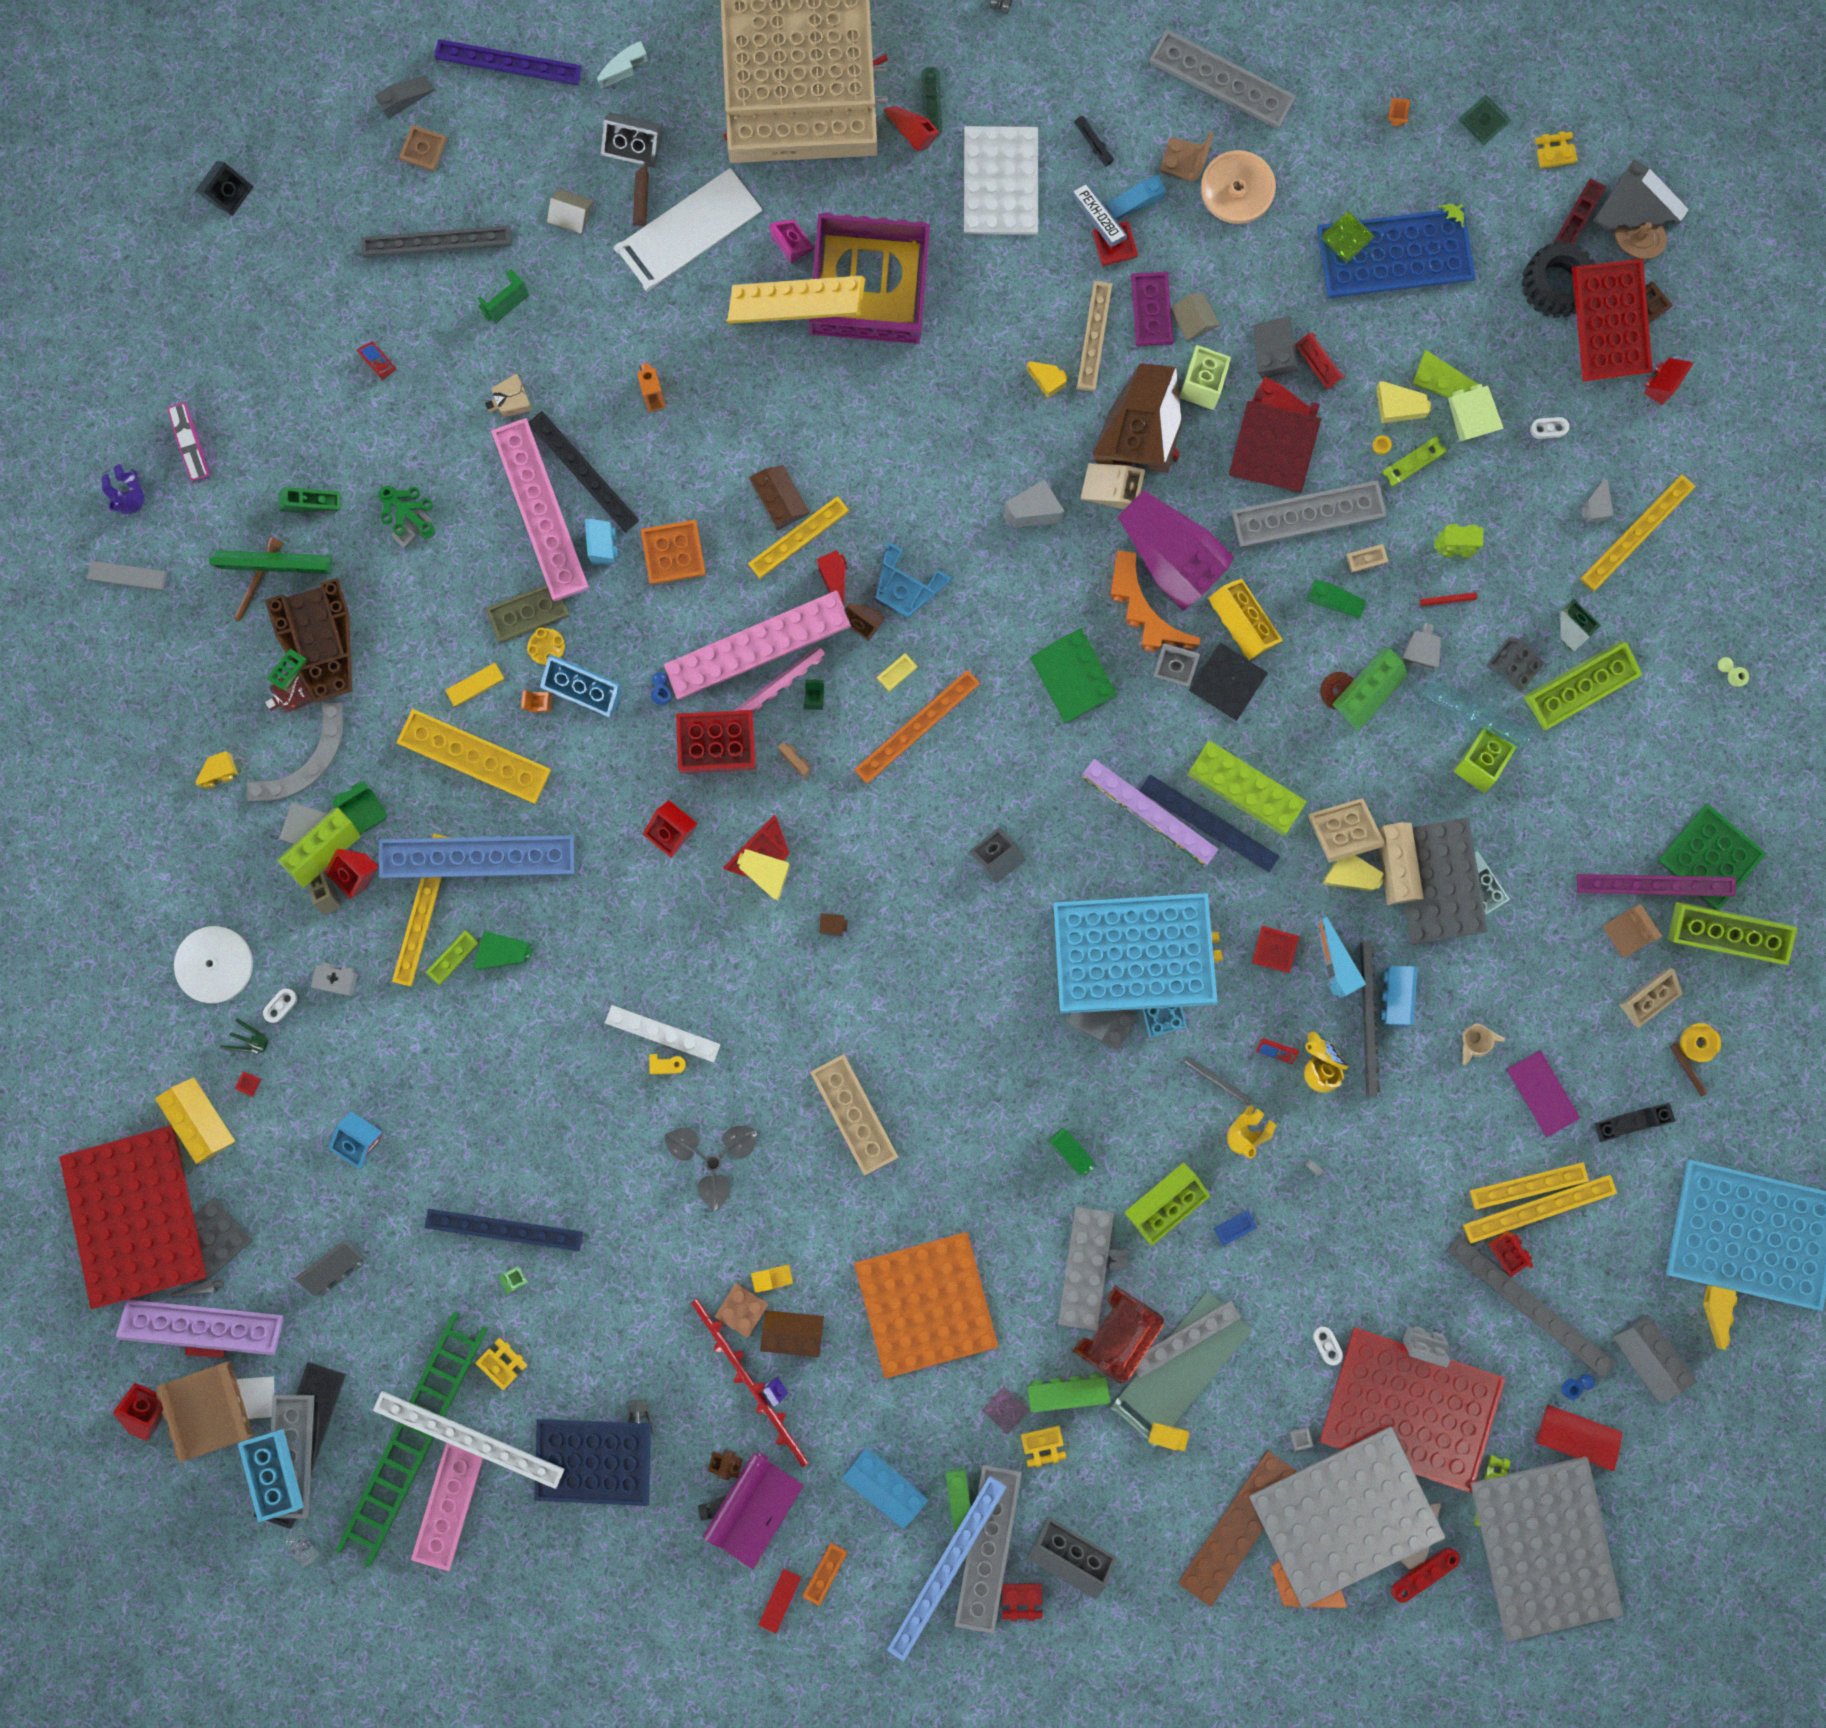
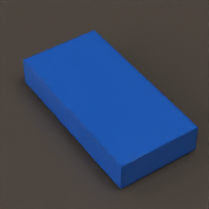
(1235, 1228)

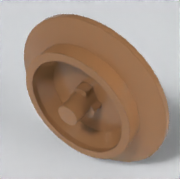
(1642, 242)

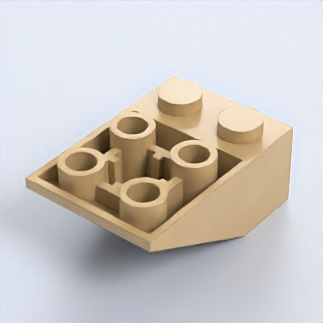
(1112, 484)

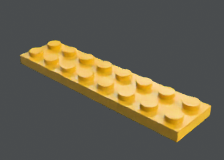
(474, 756)

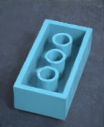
(270, 1475)

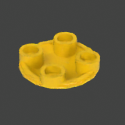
(544, 643)

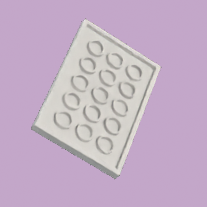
(1001, 180)

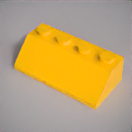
(1245, 619)
(195, 1120)

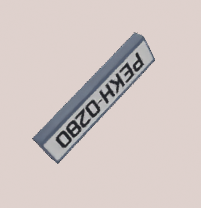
(1099, 215)

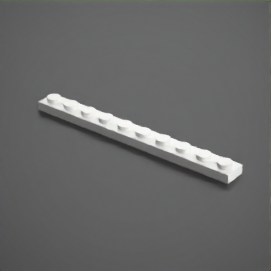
(468, 1439)

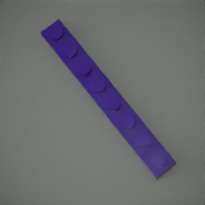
(508, 62)

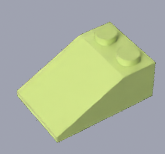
(1205, 377)

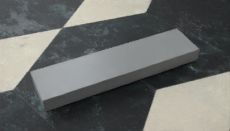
(126, 575)

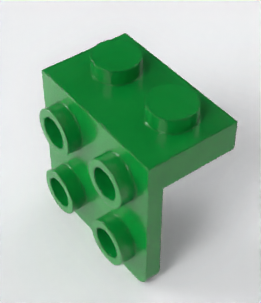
(361, 807)

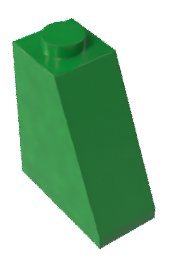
(501, 951)
(1071, 1152)

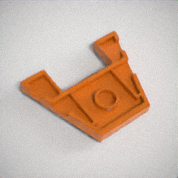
(1289, 1598)

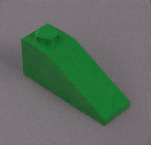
(308, 500)
(1335, 598)

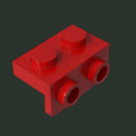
(1510, 1253)

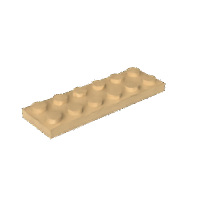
(854, 1114)

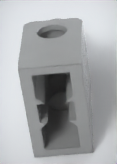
(1423, 648)

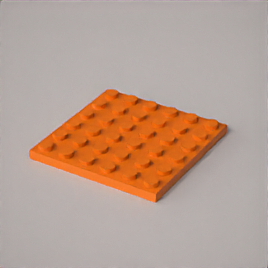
(926, 1305)

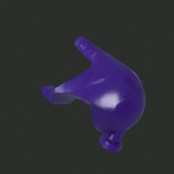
(124, 502)

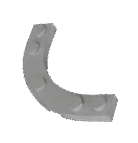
(313, 769)

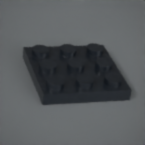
(1228, 681)

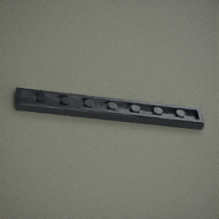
(583, 471)

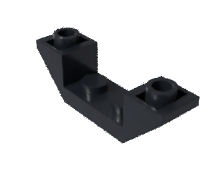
(1634, 1121)

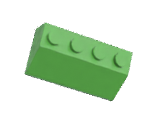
(1371, 688)
(1068, 1393)

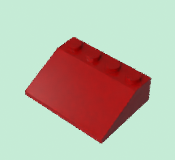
(715, 741)

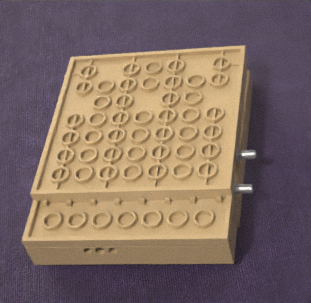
(799, 79)

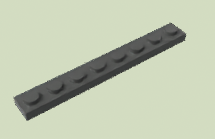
(436, 241)
(1369, 1027)

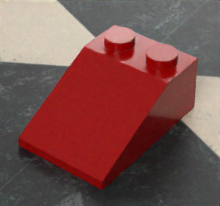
(1278, 396)
(832, 569)

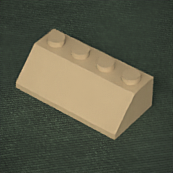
(1400, 864)

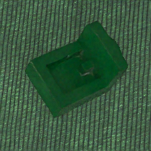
(814, 694)

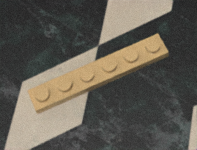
(1094, 336)

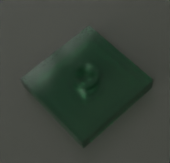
(1484, 120)

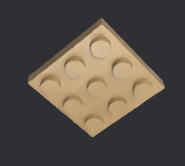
(1346, 830)

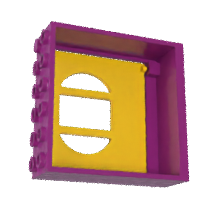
(883, 314)

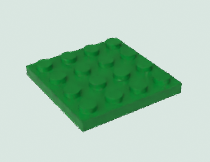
(1712, 849)

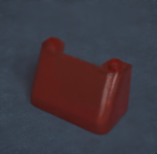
(1122, 1337)

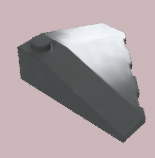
(1640, 199)

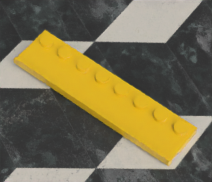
(796, 299)

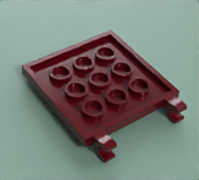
(1275, 444)

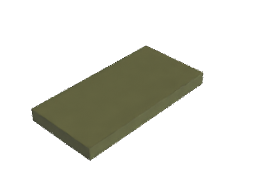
(525, 613)

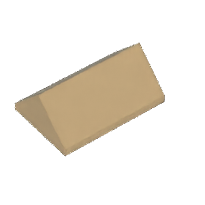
(1652, 997)

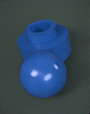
(659, 680)
(1572, 1388)

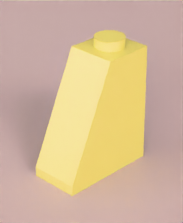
(1401, 403)
(765, 872)
(1354, 874)

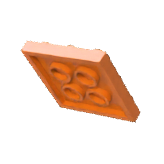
(673, 552)

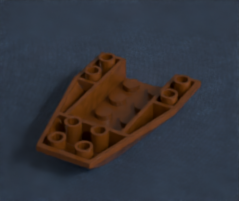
(319, 630)

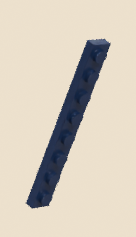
(1209, 823)
(504, 1229)

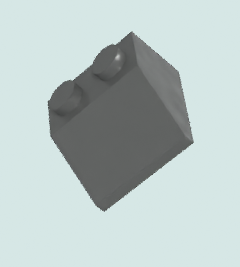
(997, 855)

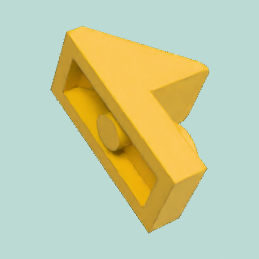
(772, 1278)
(1168, 1436)

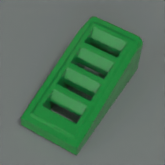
(282, 665)

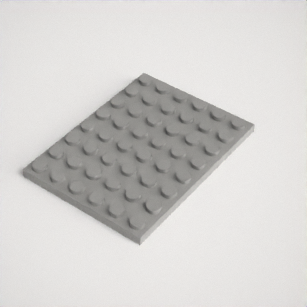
(1346, 1516)
(1546, 1549)

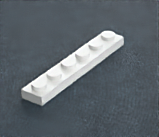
(662, 1033)

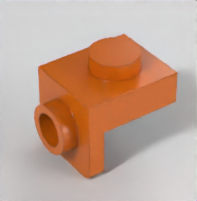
(1398, 111)
(536, 701)

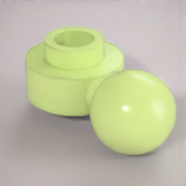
(1726, 665)

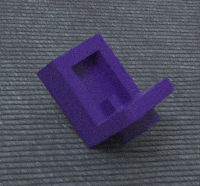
(775, 1391)

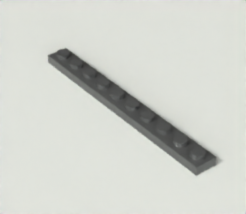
(1530, 1306)

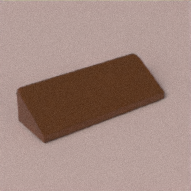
(640, 197)

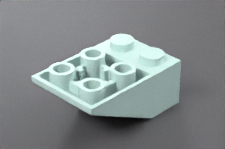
(1491, 890)

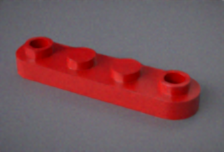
(1425, 1575)

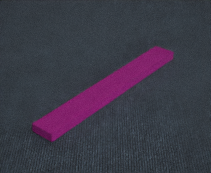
(1656, 885)

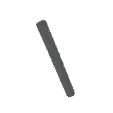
(1218, 1081)

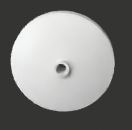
(230, 967)

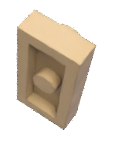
(1367, 558)

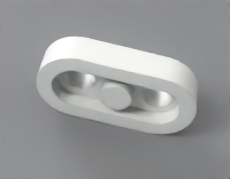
(1548, 427)
(278, 1003)
(1327, 1345)

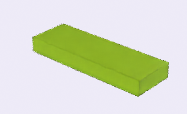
(452, 957)

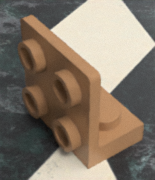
(1631, 930)

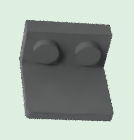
(1516, 662)

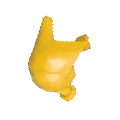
(1243, 1140)

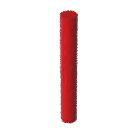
(1448, 599)

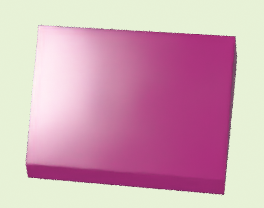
(790, 239)

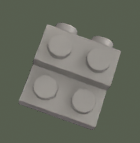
(1426, 1346)

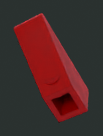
(914, 127)

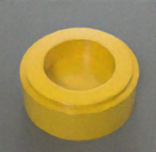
(1382, 445)

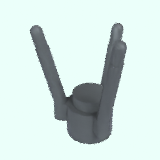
(638, 1408)

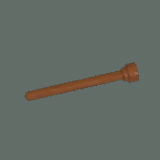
(273, 545)

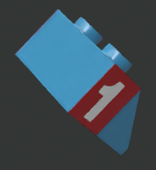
(354, 1139)

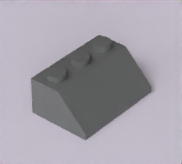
(631, 139)
(331, 1268)

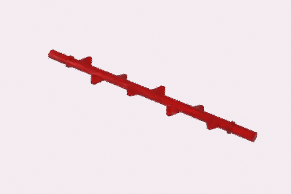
(755, 1388)

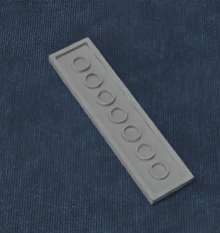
(1222, 79)
(1308, 514)
(988, 1557)

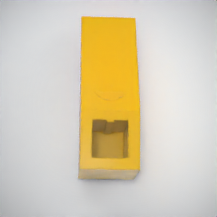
(1719, 1309)

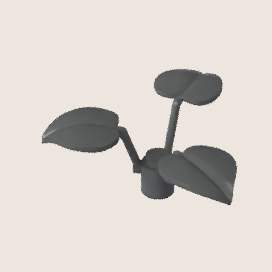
(712, 1189)

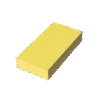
(897, 672)

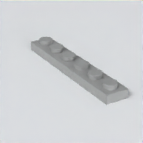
(1187, 1337)

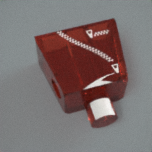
(292, 699)

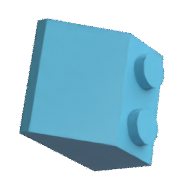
(600, 542)

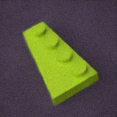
(1440, 377)

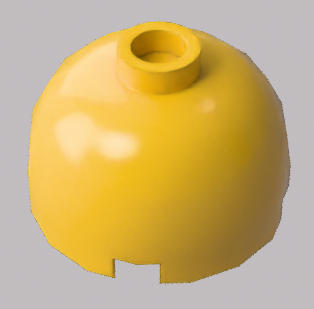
(1322, 1076)

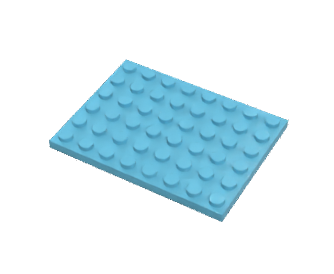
(1134, 953)
(1751, 1235)

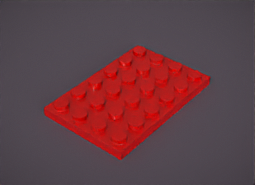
(1612, 319)

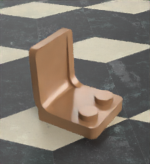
(1182, 158)

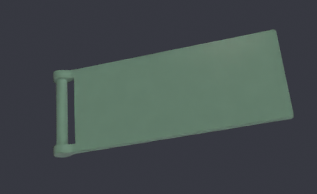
(1173, 1386)

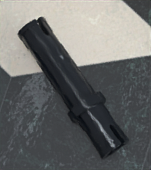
(1098, 147)

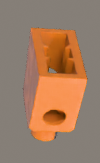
(650, 387)

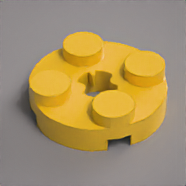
(1707, 1051)

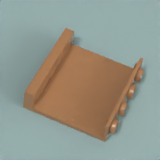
(204, 1411)

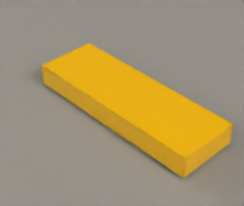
(475, 684)

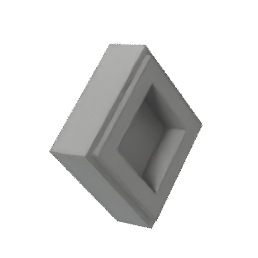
(1301, 1439)

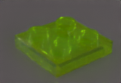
(1347, 237)

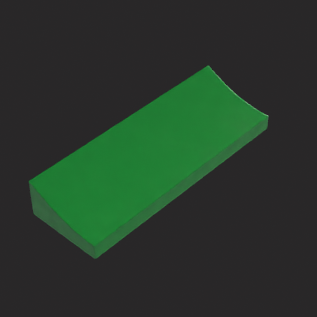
(271, 562)

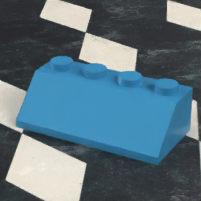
(581, 686)
(885, 1488)

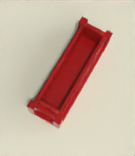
(1319, 361)

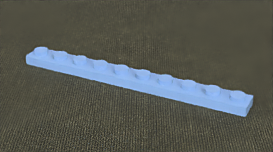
(947, 1568)

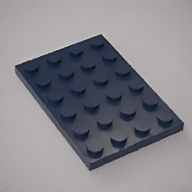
(600, 1459)

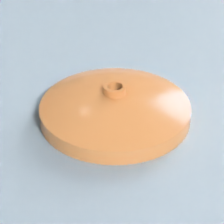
(1242, 172)

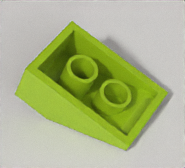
(1484, 760)

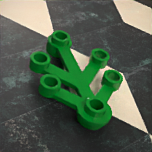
(405, 508)

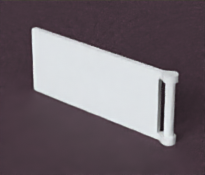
(689, 228)

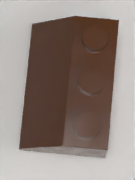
(778, 496)
(792, 1333)

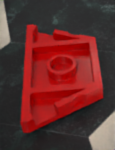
(766, 841)

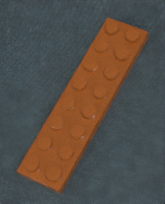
(1232, 1535)

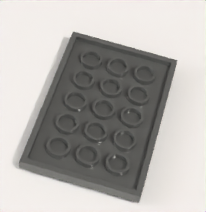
(1449, 884)

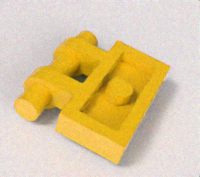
(1557, 155)
(496, 1368)
(1042, 1440)

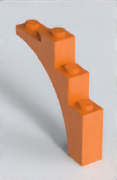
(1155, 630)

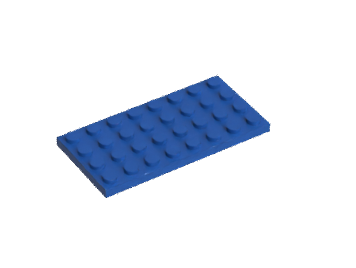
(1402, 255)

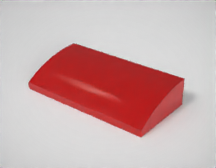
(1579, 1437)

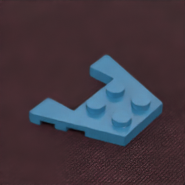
(900, 590)

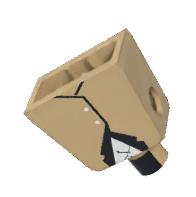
(509, 398)

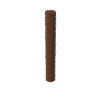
(1688, 1069)

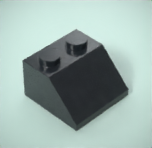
(224, 188)

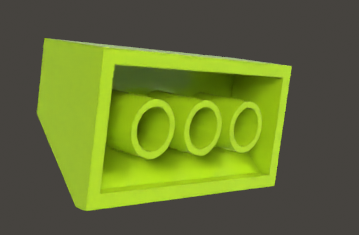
(316, 848)
(1167, 1204)

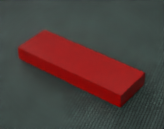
(779, 1600)

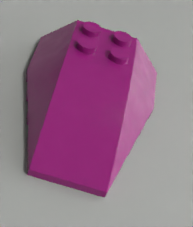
(1174, 549)

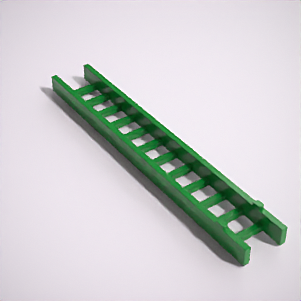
(395, 1442)

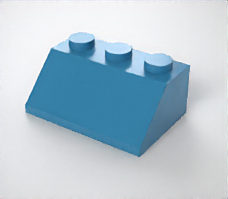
(1399, 996)

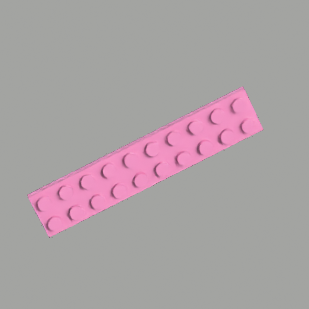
(540, 509)
(757, 645)

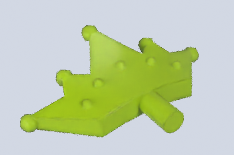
(1454, 212)

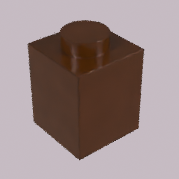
(833, 924)

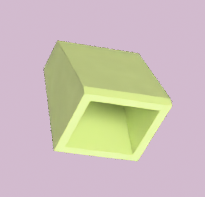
(1474, 412)

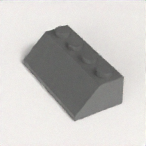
(1654, 1358)
(1072, 1558)

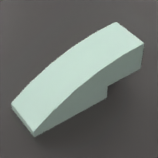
(622, 65)

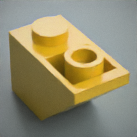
(217, 769)

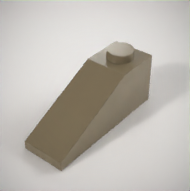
(324, 894)

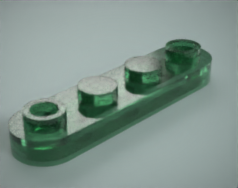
(932, 97)

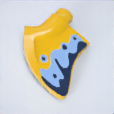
(1324, 1050)

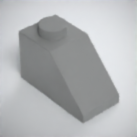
(1598, 505)

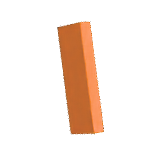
(824, 1574)

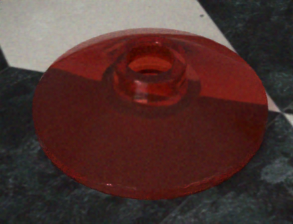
(1336, 679)

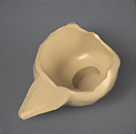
(1478, 1041)

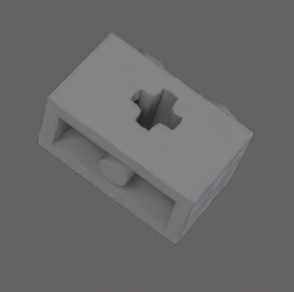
(344, 985)

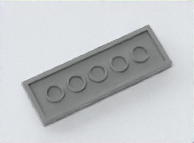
(1086, 1268)
(295, 1416)

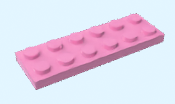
(447, 1508)

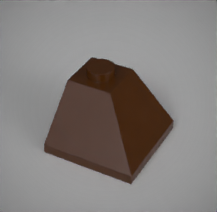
(864, 620)

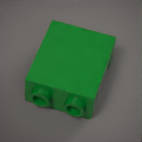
(505, 300)

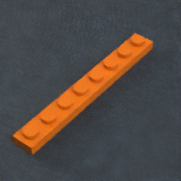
(917, 727)

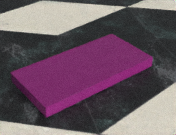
(1151, 309)
(1543, 1093)

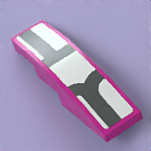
(188, 441)

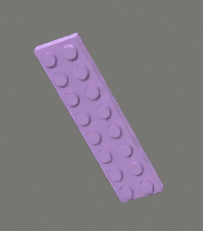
(200, 1327)

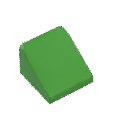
(513, 1279)

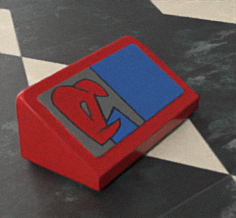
(376, 360)
(1277, 1051)

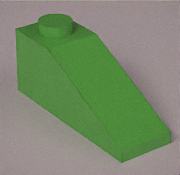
(958, 1495)

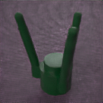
(257, 1043)

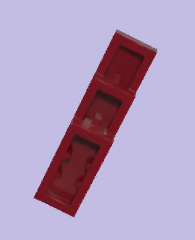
(1580, 212)

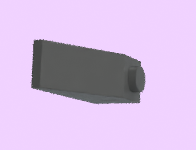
(402, 95)

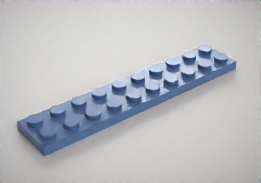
(476, 856)

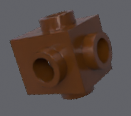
(729, 1465)

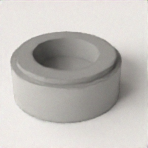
(1314, 1167)

